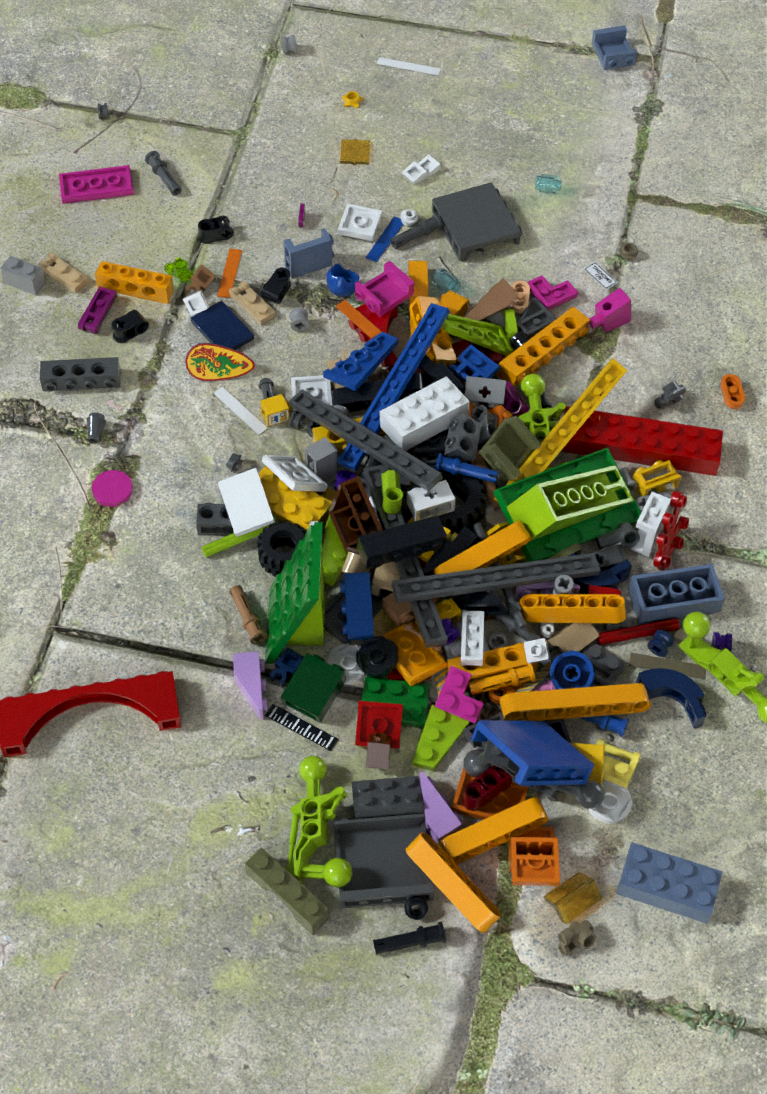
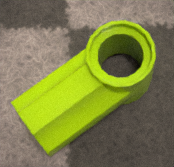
(391, 492)

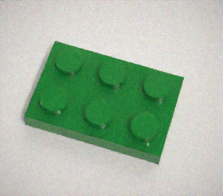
(399, 692)

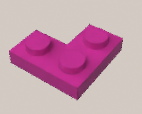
(552, 296)
(453, 699)

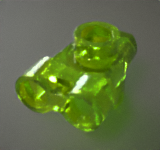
(179, 269)

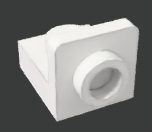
(537, 651)

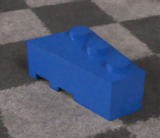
(357, 606)

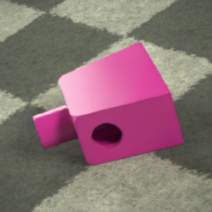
(612, 311)

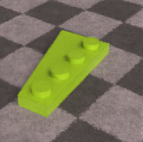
(478, 332)
(333, 553)

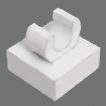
(195, 303)

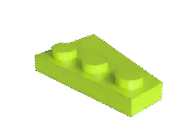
(438, 736)

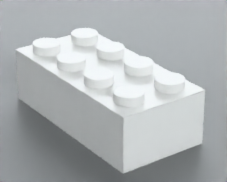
(423, 413)

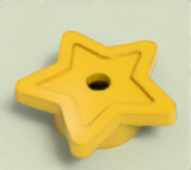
(352, 99)

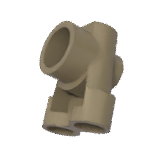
(575, 935)

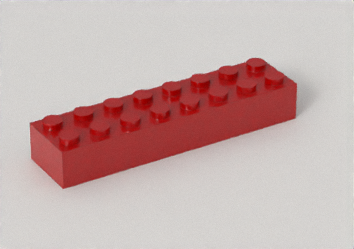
(649, 441)

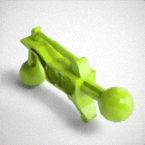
(533, 387)
(721, 662)
(336, 871)

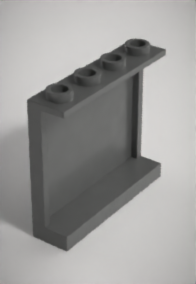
(475, 219)
(379, 860)

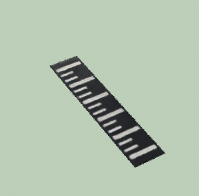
(301, 727)

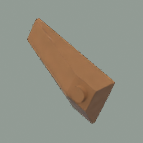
(494, 301)

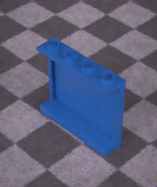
(537, 751)

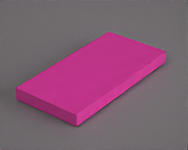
(96, 184)

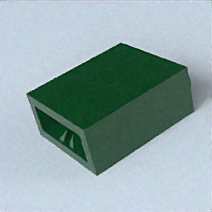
(313, 687)

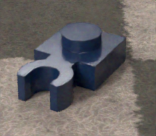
(286, 664)

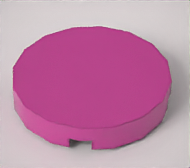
(112, 488)

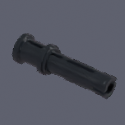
(420, 937)

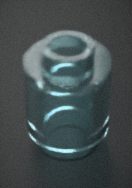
(548, 183)
(445, 281)

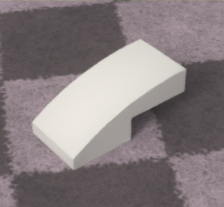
(420, 171)

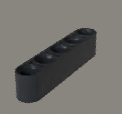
(365, 394)

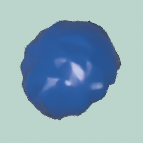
(341, 281)

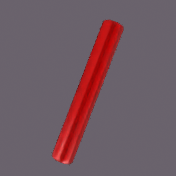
(637, 631)

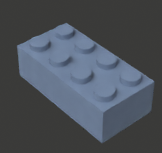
(675, 593)
(669, 882)

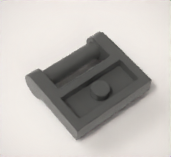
(604, 663)

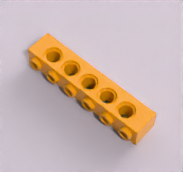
(543, 346)

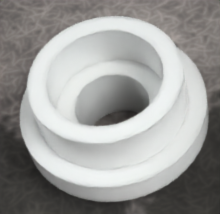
(409, 217)

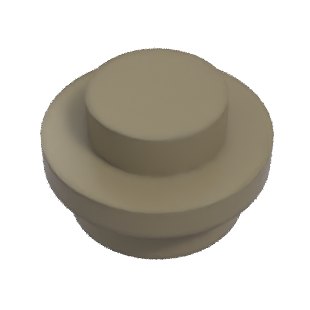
(629, 251)

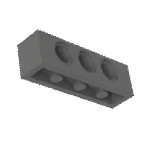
(80, 374)

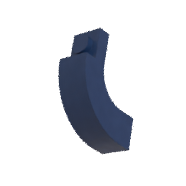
(607, 578)
(673, 684)

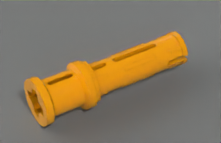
(512, 677)

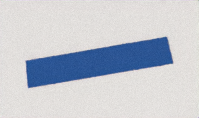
(384, 240)

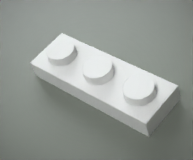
(472, 638)

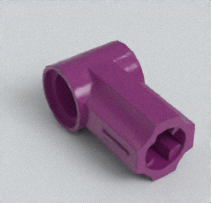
(513, 400)

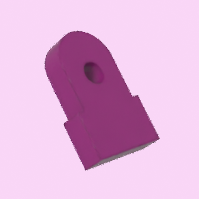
(301, 215)

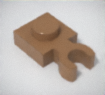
(201, 279)

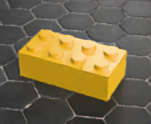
(291, 505)

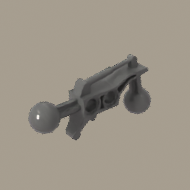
(478, 761)

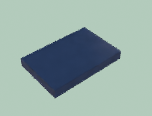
(222, 327)

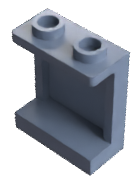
(613, 47)
(309, 255)

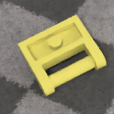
(618, 771)

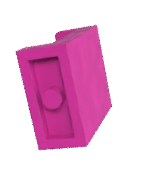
(385, 290)

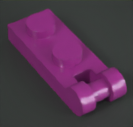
(97, 310)

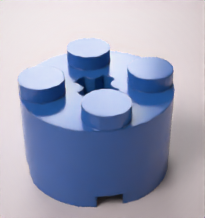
(569, 661)

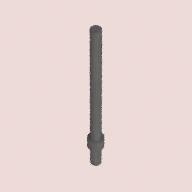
(514, 607)

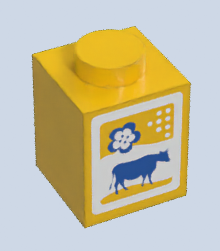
(275, 410)

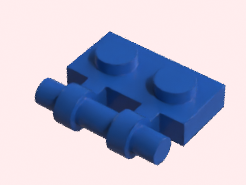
(476, 362)

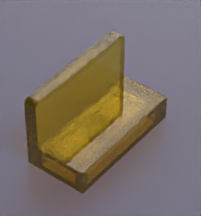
(573, 897)

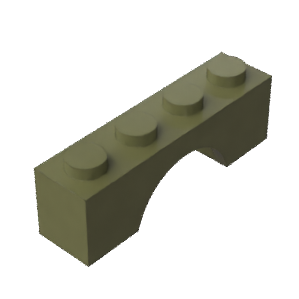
(301, 902)

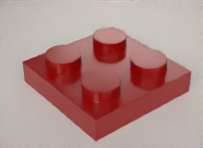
(378, 718)

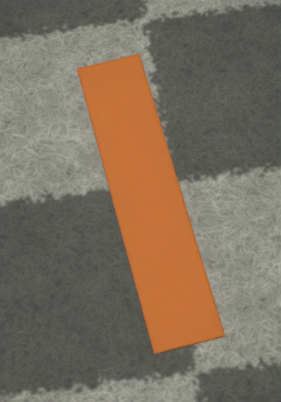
(229, 272)
(358, 319)

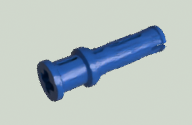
(456, 466)
(609, 722)

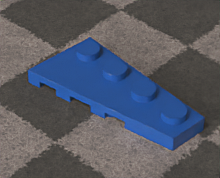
(362, 362)

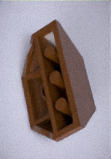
(353, 513)

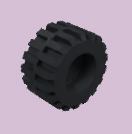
(278, 535)

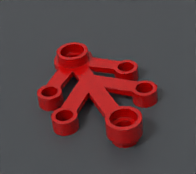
(663, 556)

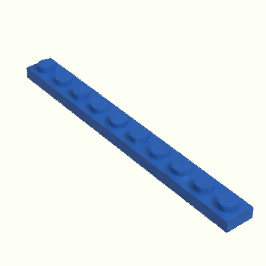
(398, 378)

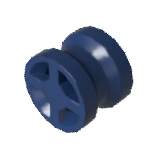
(660, 643)

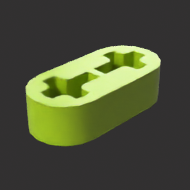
(509, 323)

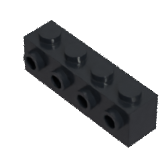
(401, 542)

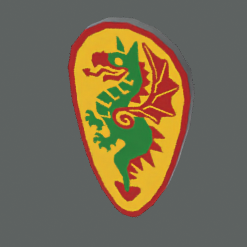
(216, 362)

